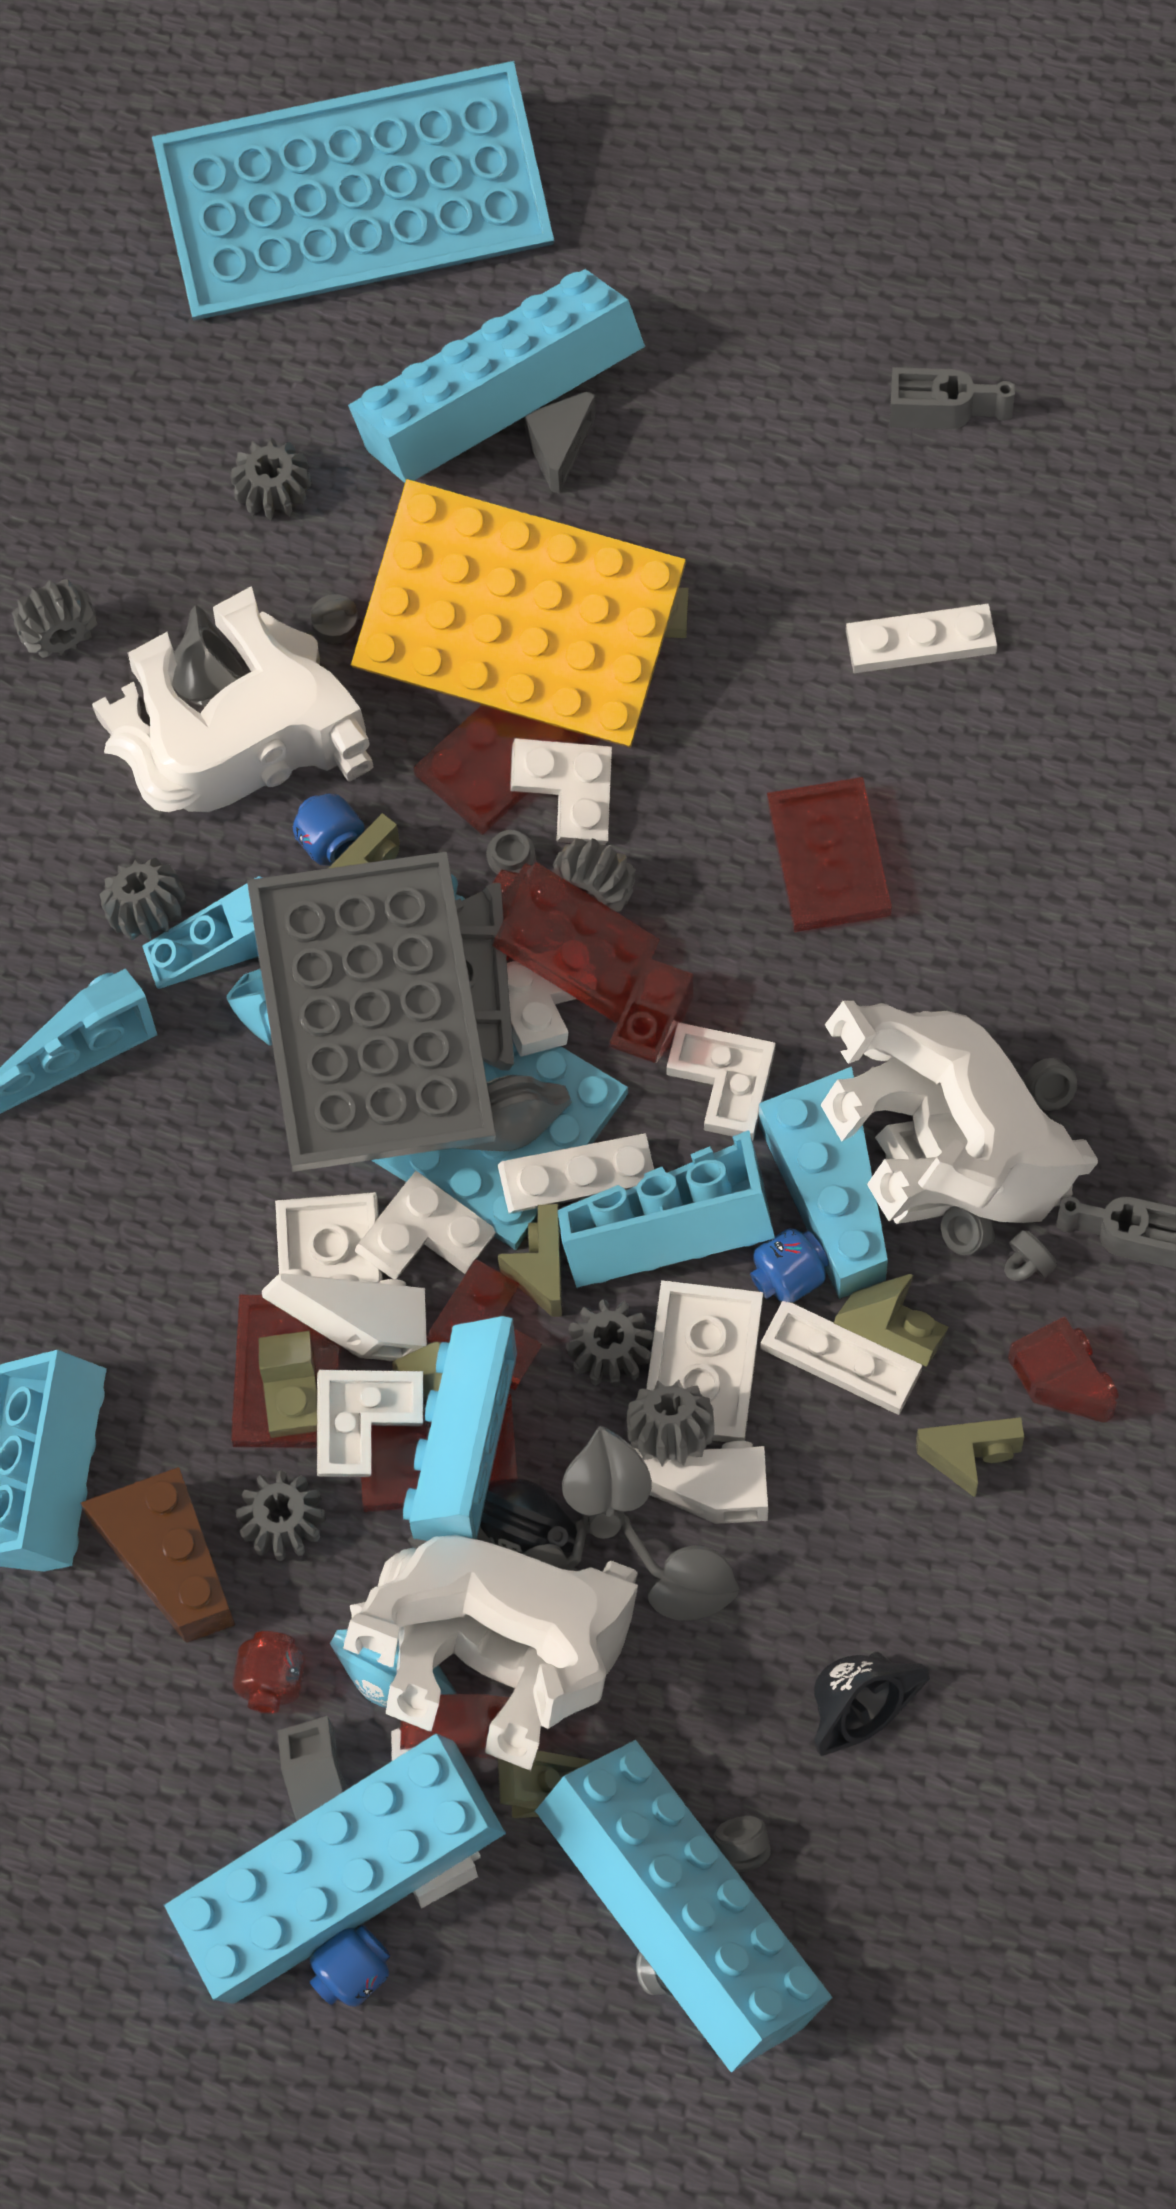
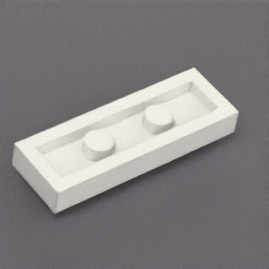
(921, 638)
(574, 1172)
(841, 1357)

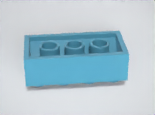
(463, 1430)
(45, 1456)

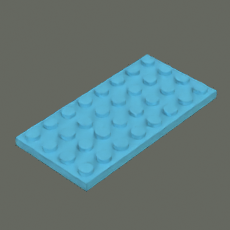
(353, 190)

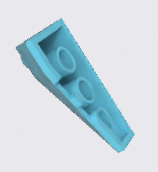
(83, 1034)

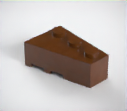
(164, 1548)

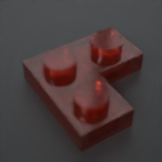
(479, 1297)

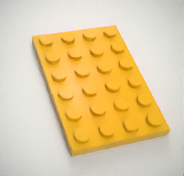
(518, 613)

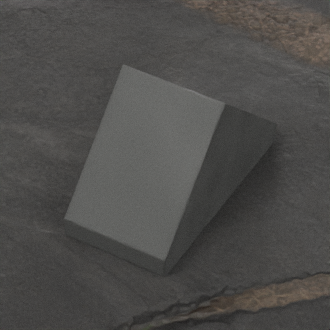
(558, 435)

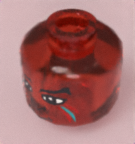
(268, 1671)

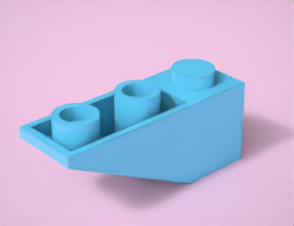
(205, 941)

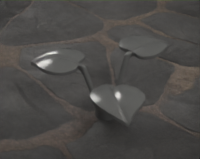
(615, 1479)

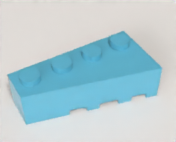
(828, 1183)
(669, 1216)

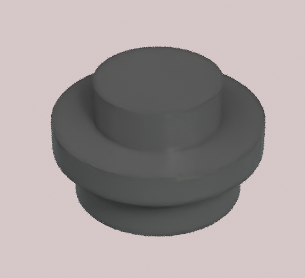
(510, 851)

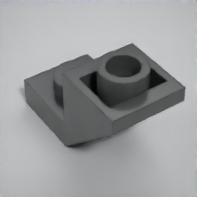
(310, 1765)

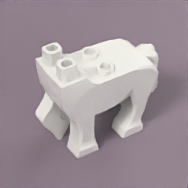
(250, 732)
(970, 1111)
(505, 1617)

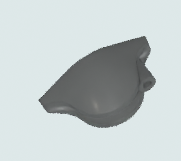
(204, 661)
(522, 1110)

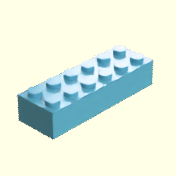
(496, 375)
(334, 1869)
(683, 1905)

